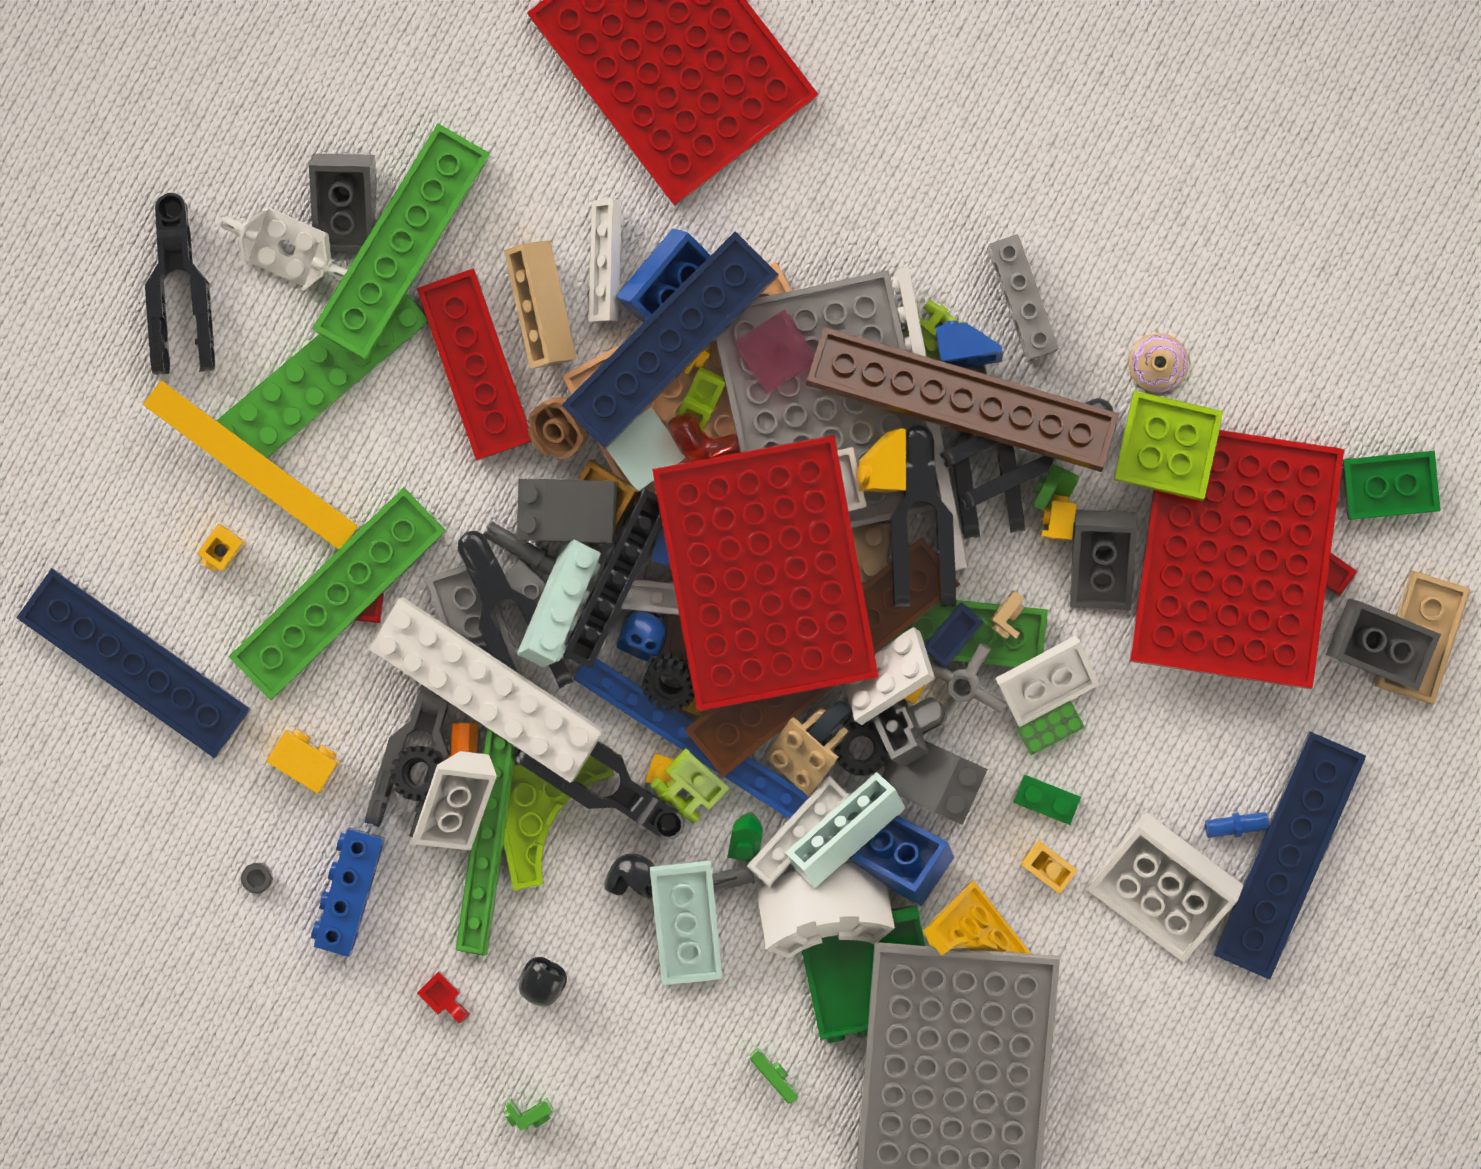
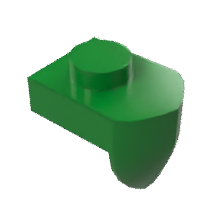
(745, 837)

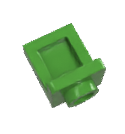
(1057, 482)
(535, 1115)

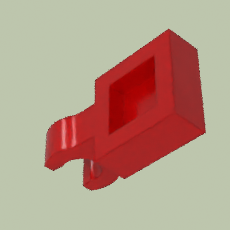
(441, 995)

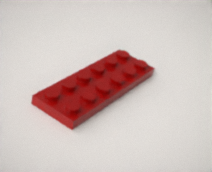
(475, 364)

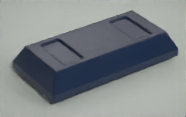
(953, 634)

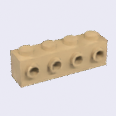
(543, 304)

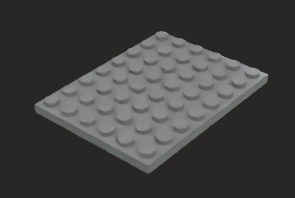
(799, 412)
(957, 1059)

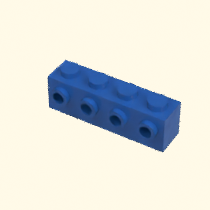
(348, 892)

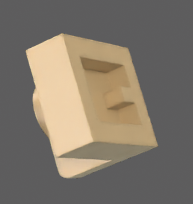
(1008, 610)

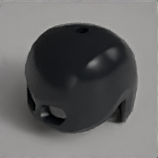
(630, 871)
(539, 984)

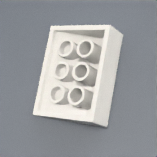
(1165, 887)

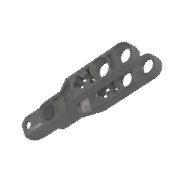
(427, 716)

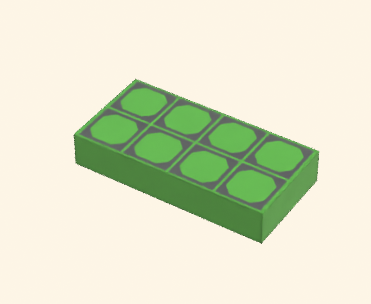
(1050, 728)

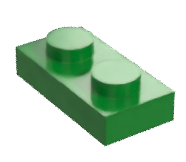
(1047, 799)

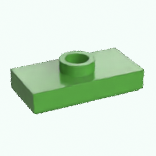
(775, 1075)

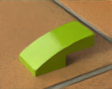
(703, 396)

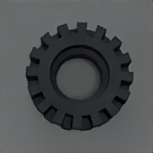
(660, 691)
(866, 766)
(403, 768)

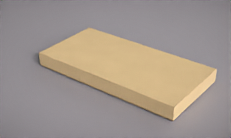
(1437, 607)

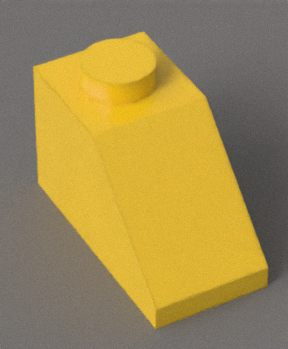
(884, 464)

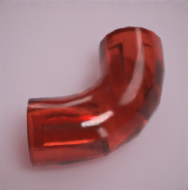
(697, 445)

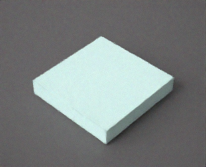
(643, 447)

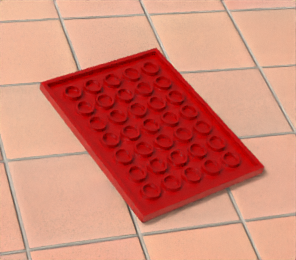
(678, 79)
(1245, 571)
(765, 572)

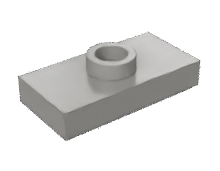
(525, 581)

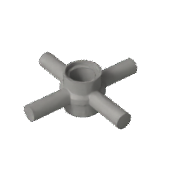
(969, 674)

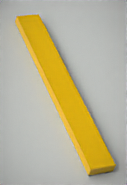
(250, 465)

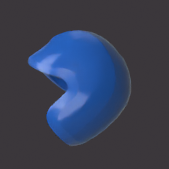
(642, 635)

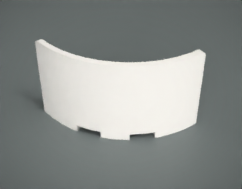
(844, 905)

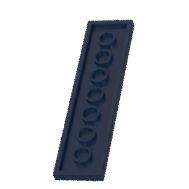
(670, 340)
(133, 663)
(1289, 855)

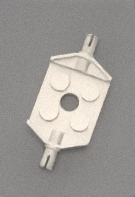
(261, 246)

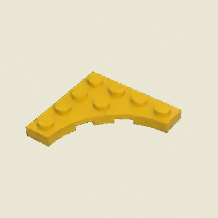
(972, 924)

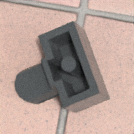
(903, 728)

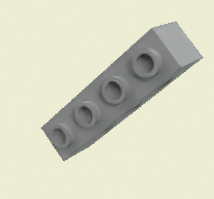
(1022, 297)

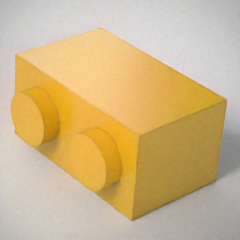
(303, 760)

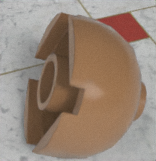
(556, 430)

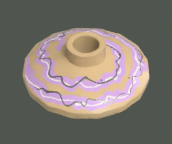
(1144, 369)

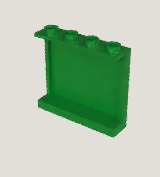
(842, 976)

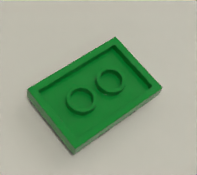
(1391, 485)

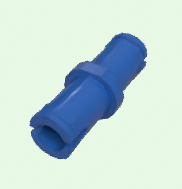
(1236, 825)

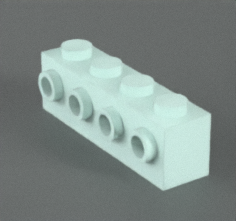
(559, 603)
(845, 830)

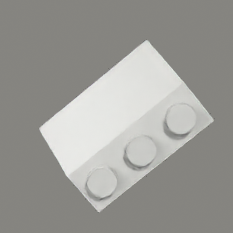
(456, 801)

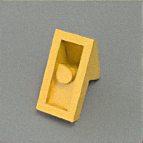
(1049, 867)

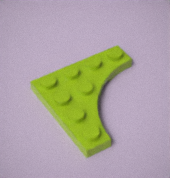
(530, 816)

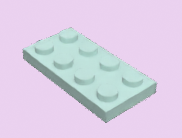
(686, 922)

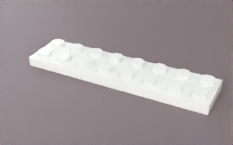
(486, 689)

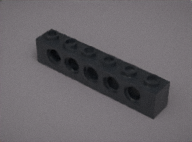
(615, 580)

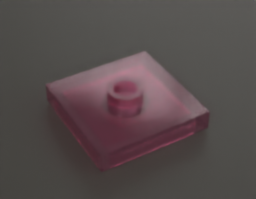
(775, 351)

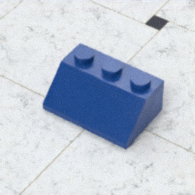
(662, 273)

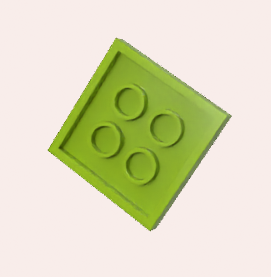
(1168, 445)

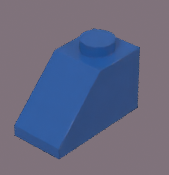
(965, 345)

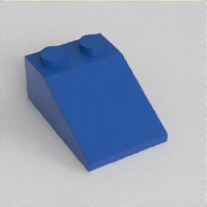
(905, 859)

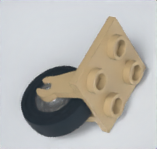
(809, 756)

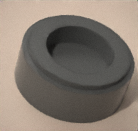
(256, 878)

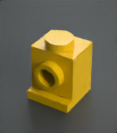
(1059, 519)
(220, 536)

